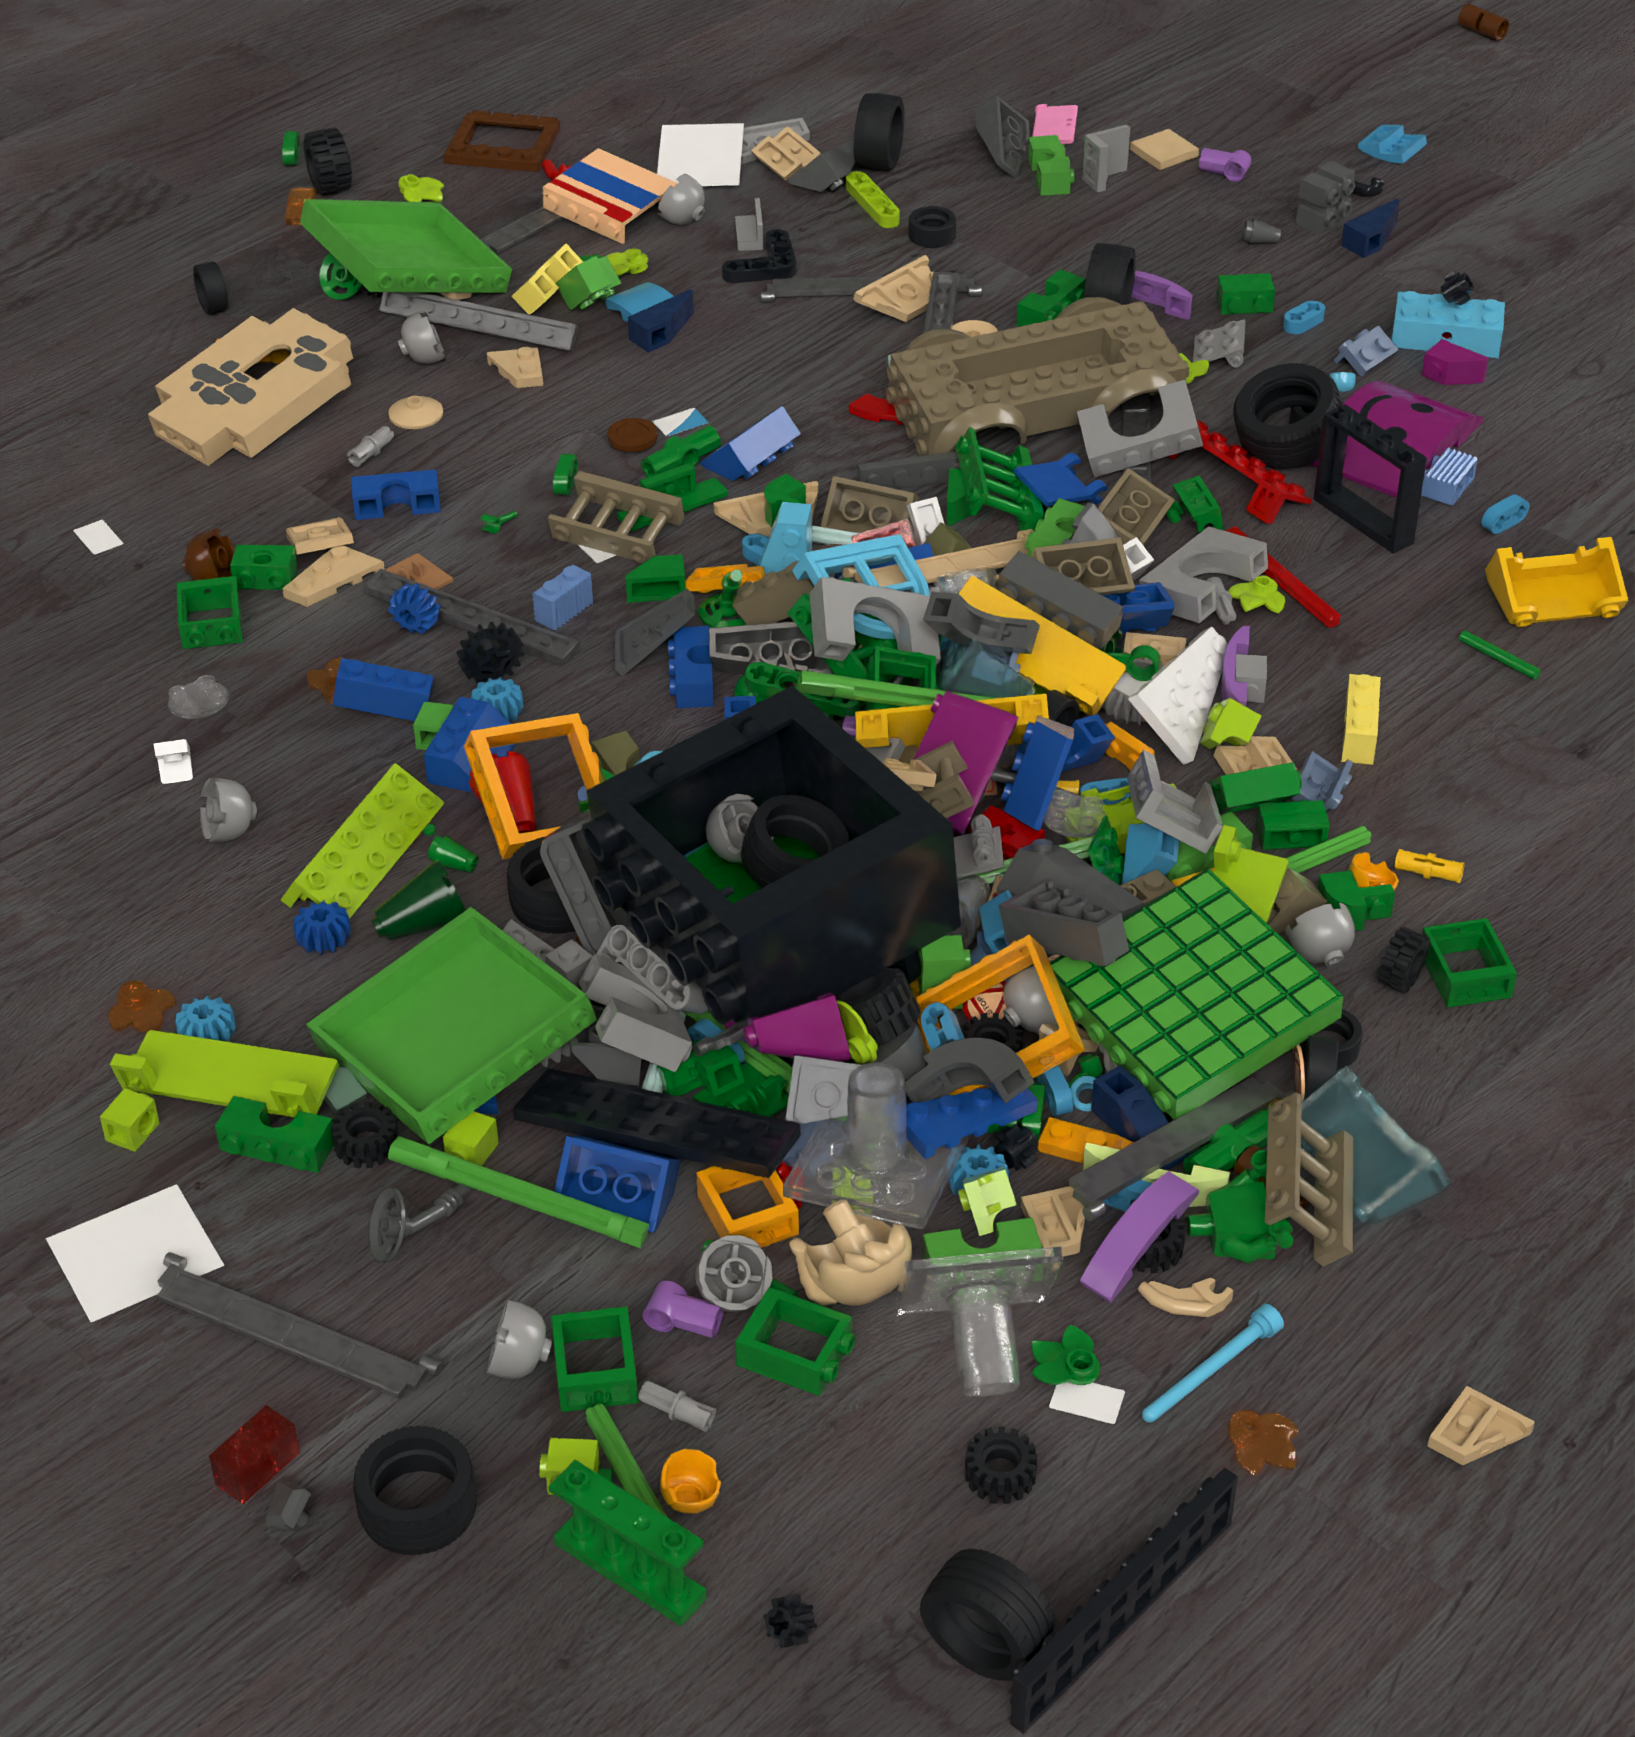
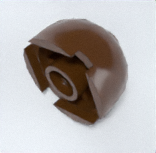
(208, 556)

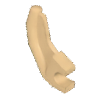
(1189, 1301)

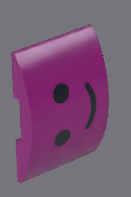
(1410, 417)

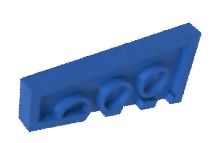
(955, 1116)

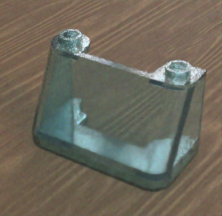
(980, 673)
(1387, 1164)

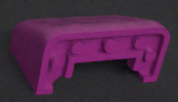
(979, 736)
(802, 1030)

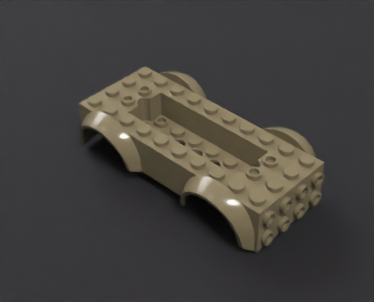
(1029, 373)

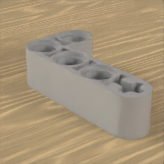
(652, 969)

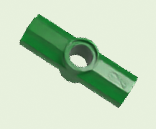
(681, 451)
(1230, 1143)

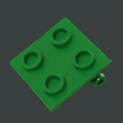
(1105, 852)
(756, 1095)

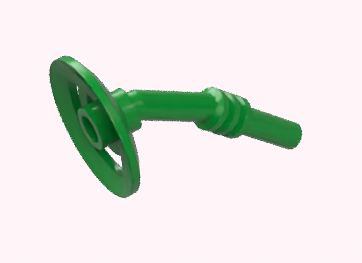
(339, 277)
(725, 600)

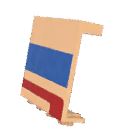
(604, 193)

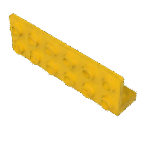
(1058, 657)
(912, 722)

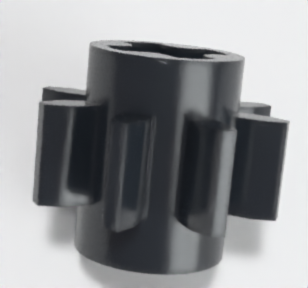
(1457, 288)
(1017, 1146)
(790, 1620)

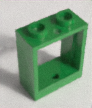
(193, 598)
(889, 661)
(1256, 786)
(1469, 986)
(785, 1367)
(580, 1389)

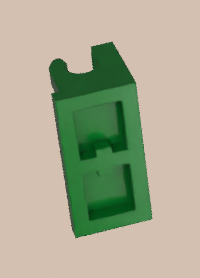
(1199, 503)

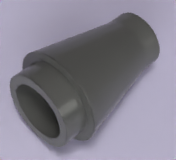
(1260, 232)

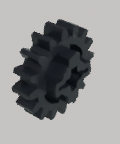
(490, 652)

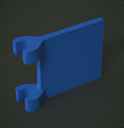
(1058, 480)

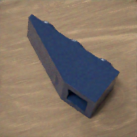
(1371, 230)
(660, 322)
(1127, 1107)

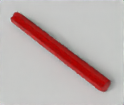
(1298, 589)

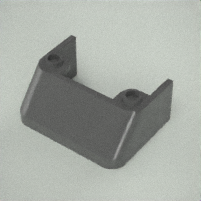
(571, 872)

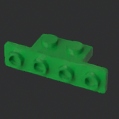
(682, 484)

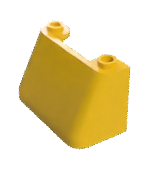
(1558, 585)

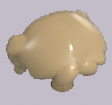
(858, 1264)

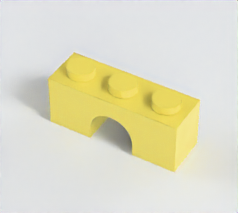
(542, 282)
(1361, 719)

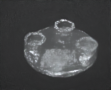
(197, 698)
(1074, 814)

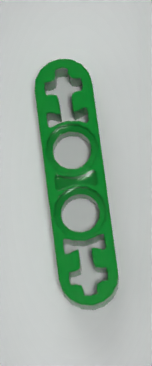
(769, 672)

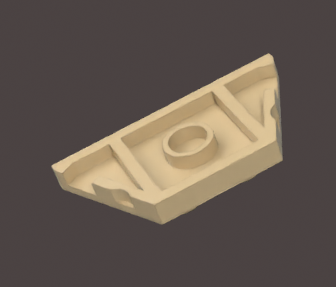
(900, 293)
(749, 511)

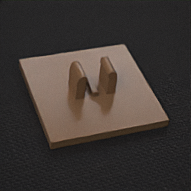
(422, 571)

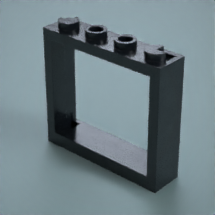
(1329, 492)

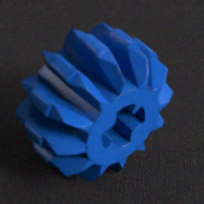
(414, 608)
(321, 927)

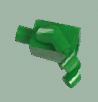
(1237, 1218)

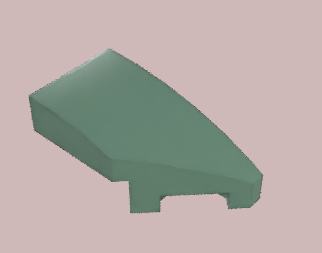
(344, 1091)

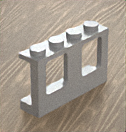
(1172, 810)

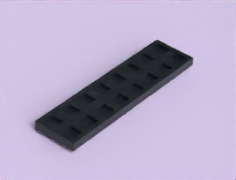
(658, 1122)
(1121, 1600)

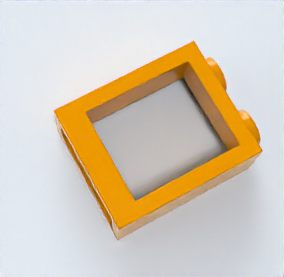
(775, 1222)

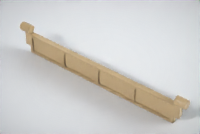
(991, 555)

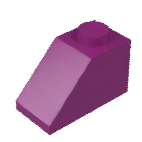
(1454, 364)

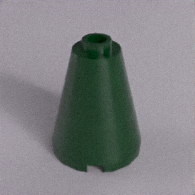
(420, 905)

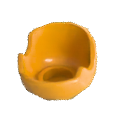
(1371, 874)
(689, 1481)

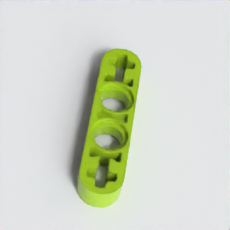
(872, 199)

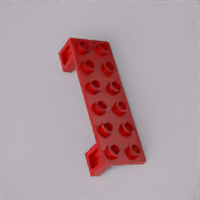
(1271, 488)

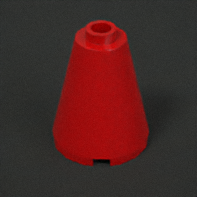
(517, 784)

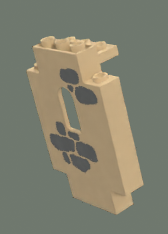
(217, 407)

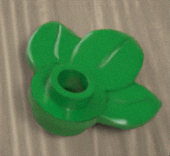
(1066, 1361)

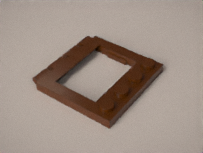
(482, 155)

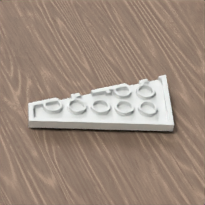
(1182, 694)

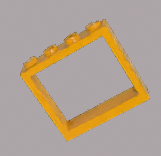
(488, 780)
(994, 969)

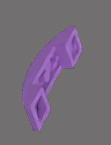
(1162, 293)
(1237, 645)
(1135, 1233)

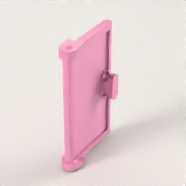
(1056, 121)

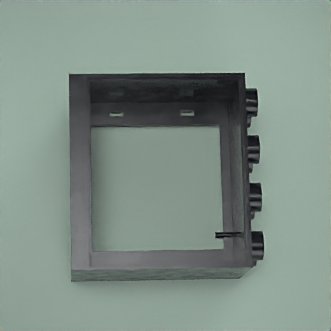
(808, 930)

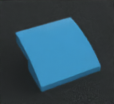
(1391, 144)
(637, 299)

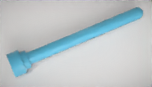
(1263, 1323)

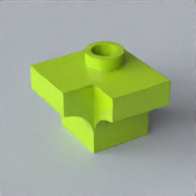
(1229, 723)
(986, 1197)

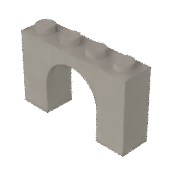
(1114, 452)
(1207, 553)
(837, 600)
(635, 1015)

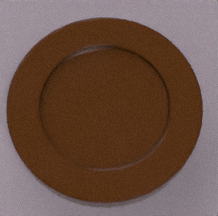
(632, 434)

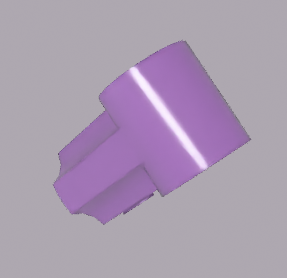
(1224, 163)
(674, 1308)

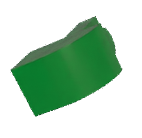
(782, 490)
(1362, 903)
(715, 1071)

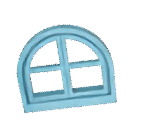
(861, 555)

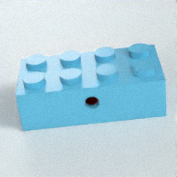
(1427, 319)

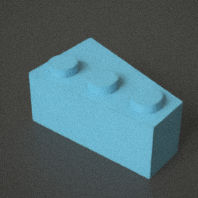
(788, 537)

